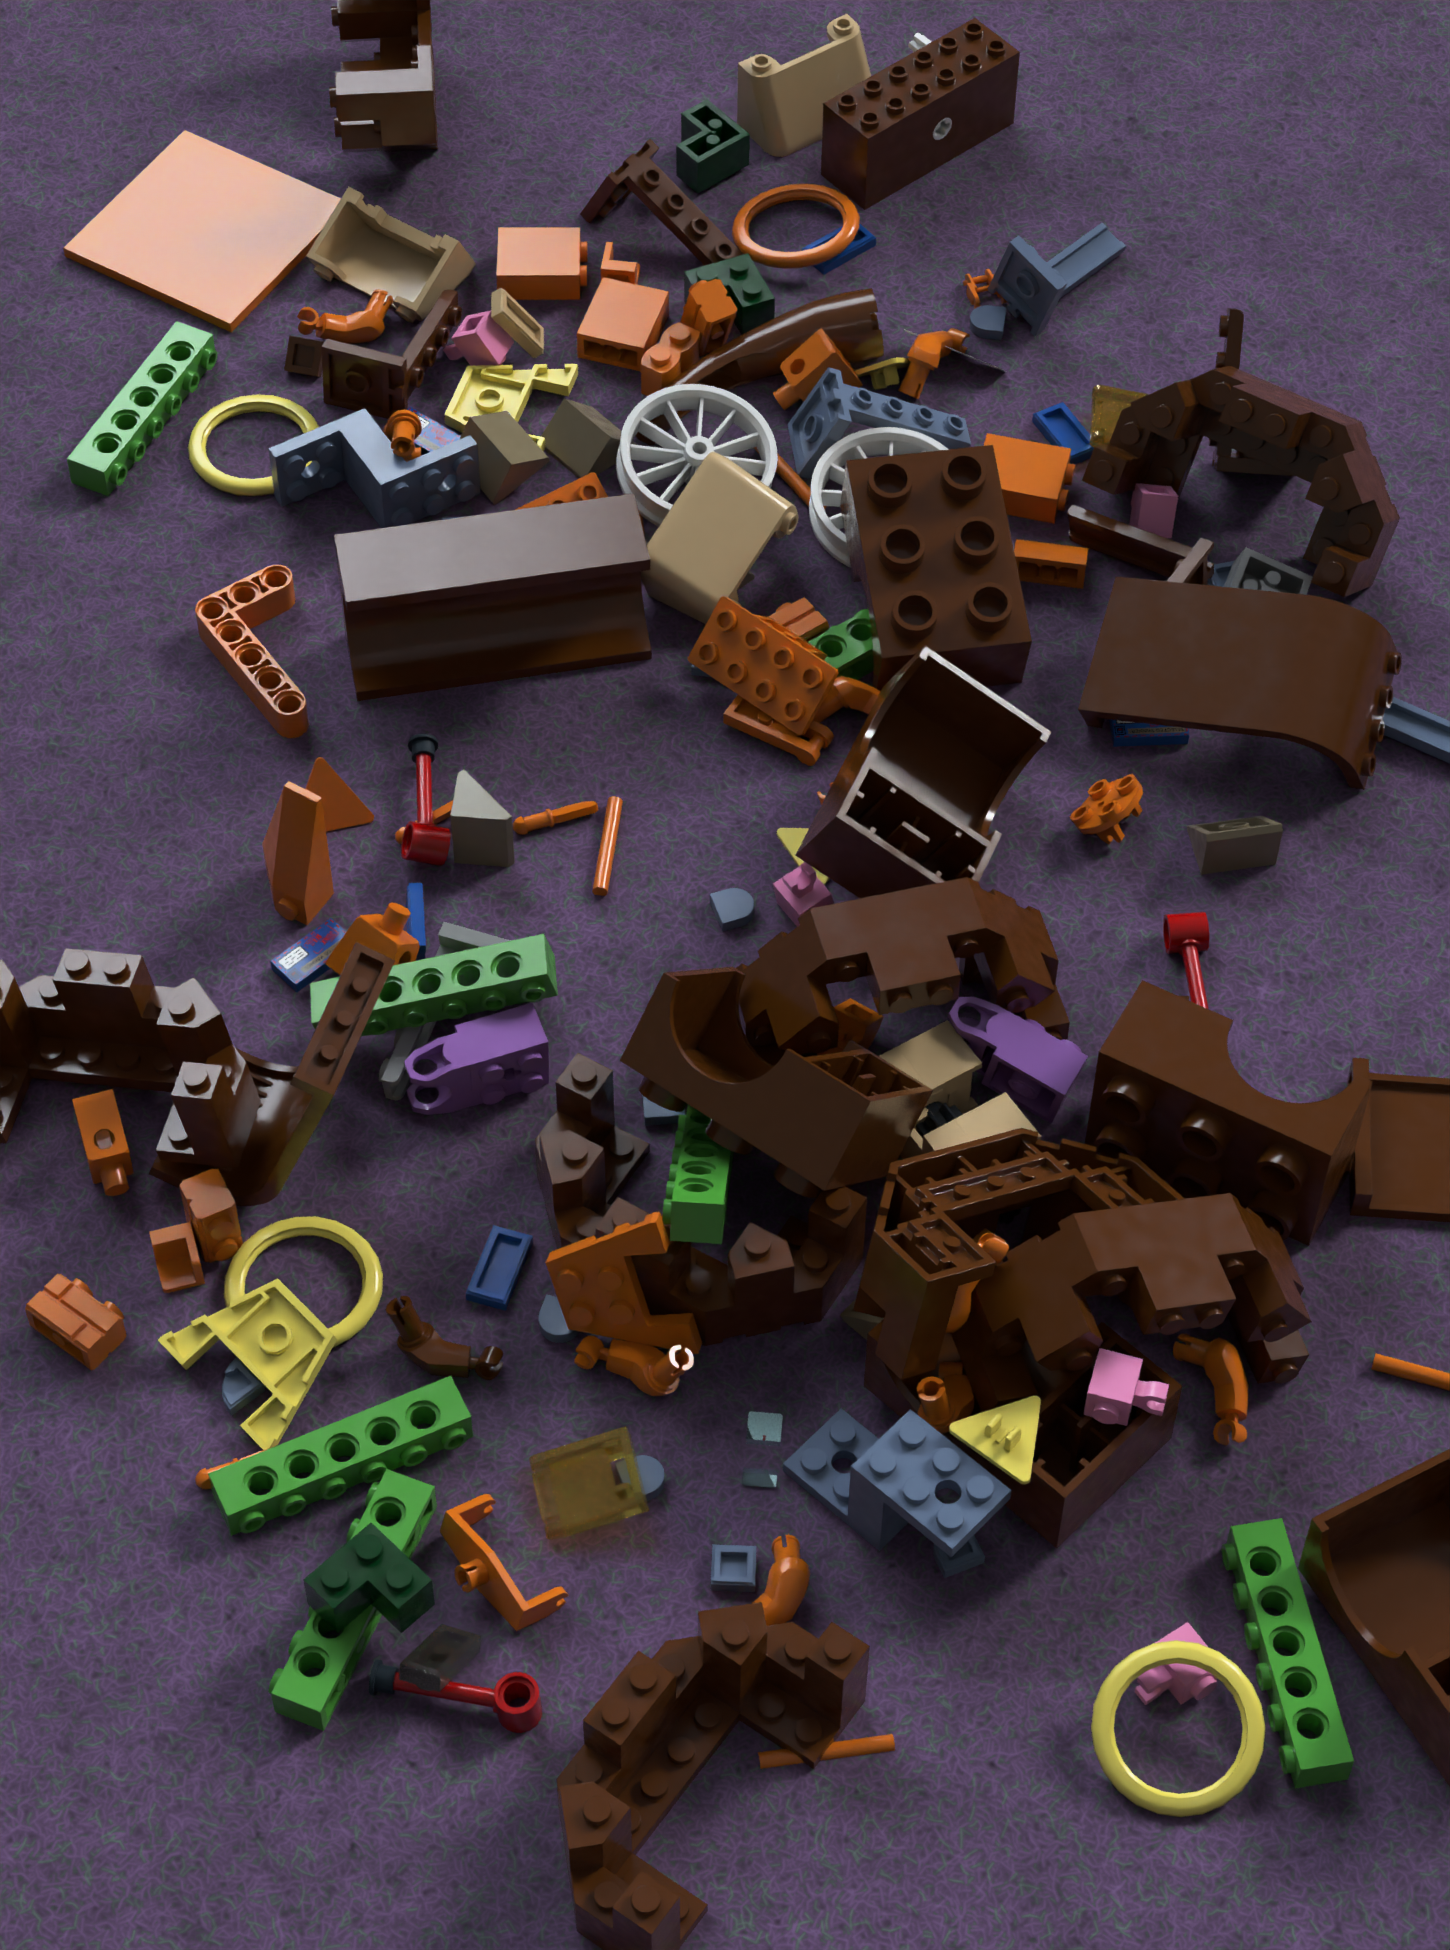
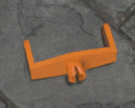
(486, 1572)

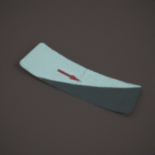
(762, 1430)

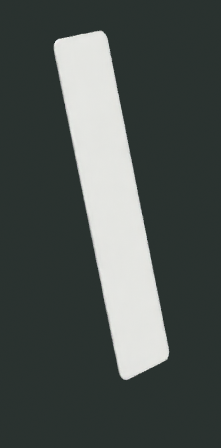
(964, 354)

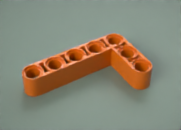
(225, 628)

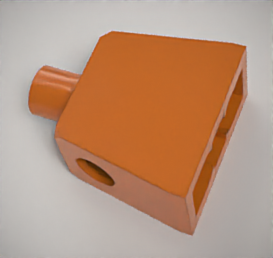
(808, 365)
(380, 934)
(104, 1141)

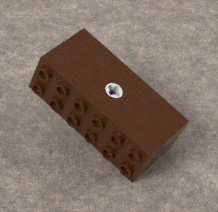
(919, 112)

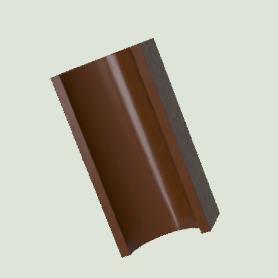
(494, 596)

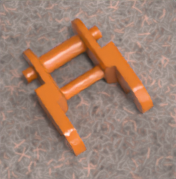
(972, 289)

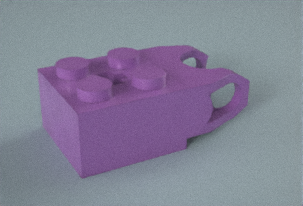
(1020, 1057)
(482, 1061)

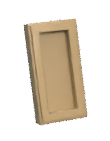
(517, 322)

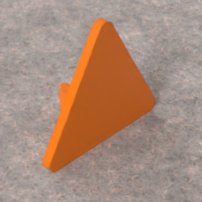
(340, 804)

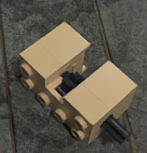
(950, 1115)

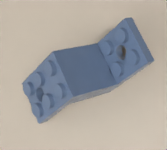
(385, 483)
(897, 1481)

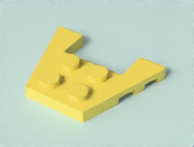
(500, 388)
(274, 1340)

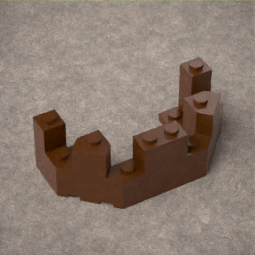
(389, 99)
(1330, 450)
(908, 954)
(115, 1028)
(947, 1197)
(1180, 1270)
(768, 1277)
(660, 1731)

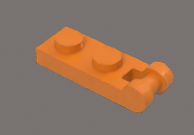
(755, 722)

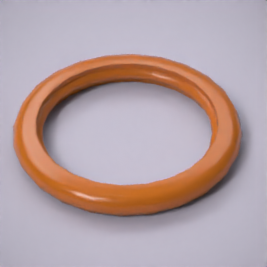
(803, 258)

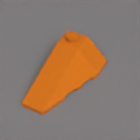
(298, 855)

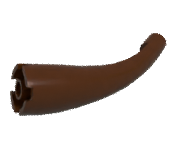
(757, 354)

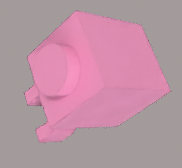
(480, 341)
(1154, 509)
(800, 892)
(1117, 1387)
(1181, 1679)

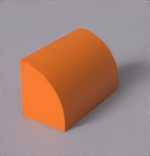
(1051, 563)

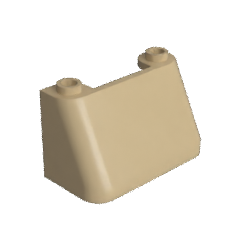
(785, 102)
(383, 253)
(713, 537)

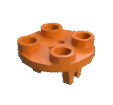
(1107, 806)

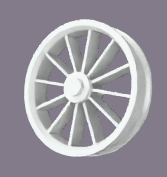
(857, 445)
(686, 453)

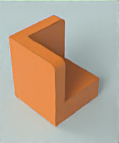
(618, 270)
(176, 1257)

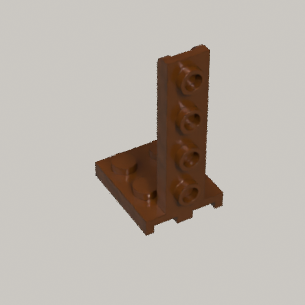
(665, 201)
(383, 381)
(1223, 459)
(1141, 547)

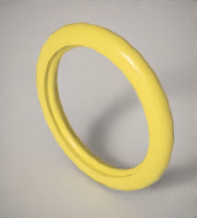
(232, 408)
(314, 1226)
(1110, 1758)

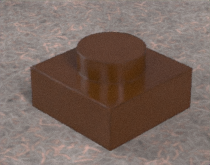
(304, 356)

